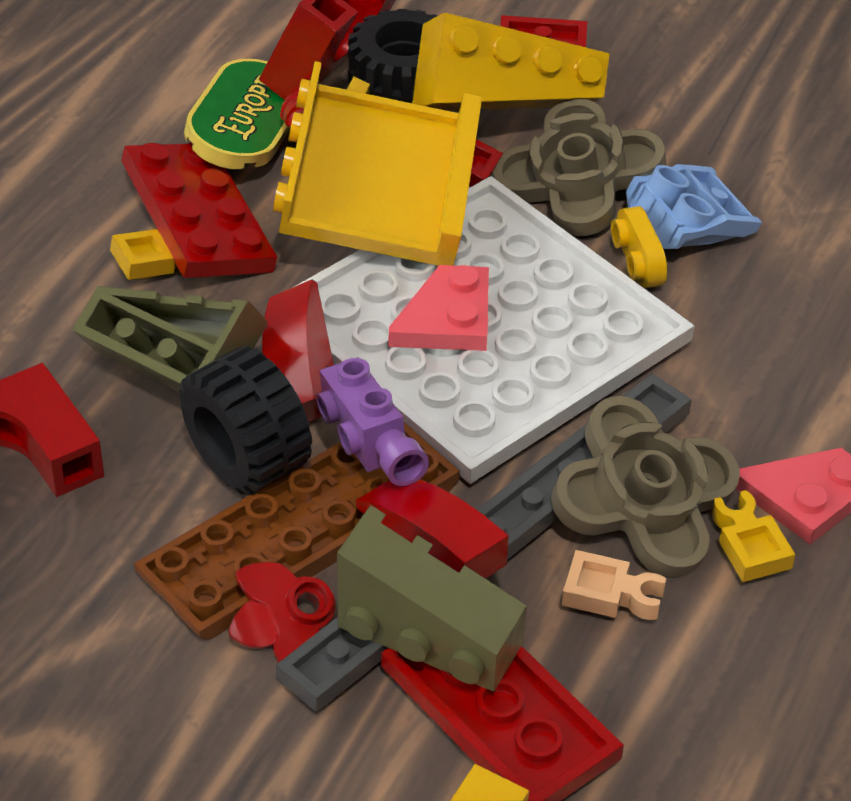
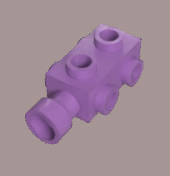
(369, 422)

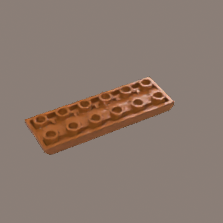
(289, 522)

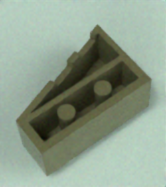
(166, 333)
(423, 607)

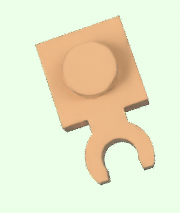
(603, 585)

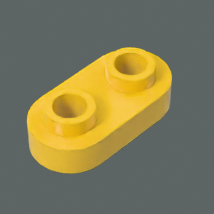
(640, 246)

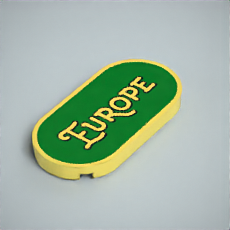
(237, 118)

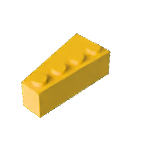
(502, 67)

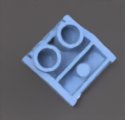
(690, 206)

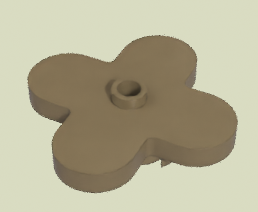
(579, 165)
(645, 486)

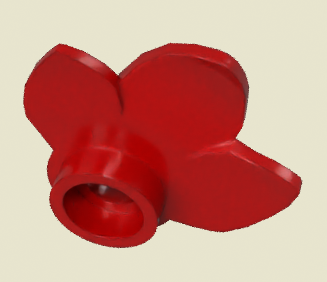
(273, 612)

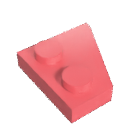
(446, 311)
(803, 491)

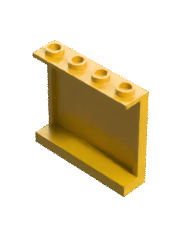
(377, 173)

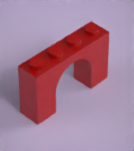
(319, 34)
(48, 430)

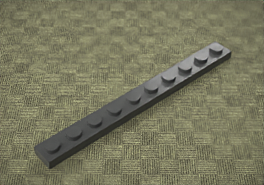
(522, 509)

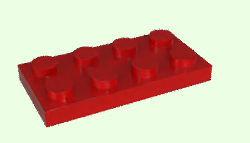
(198, 212)
(521, 731)

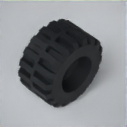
(387, 52)
(245, 420)

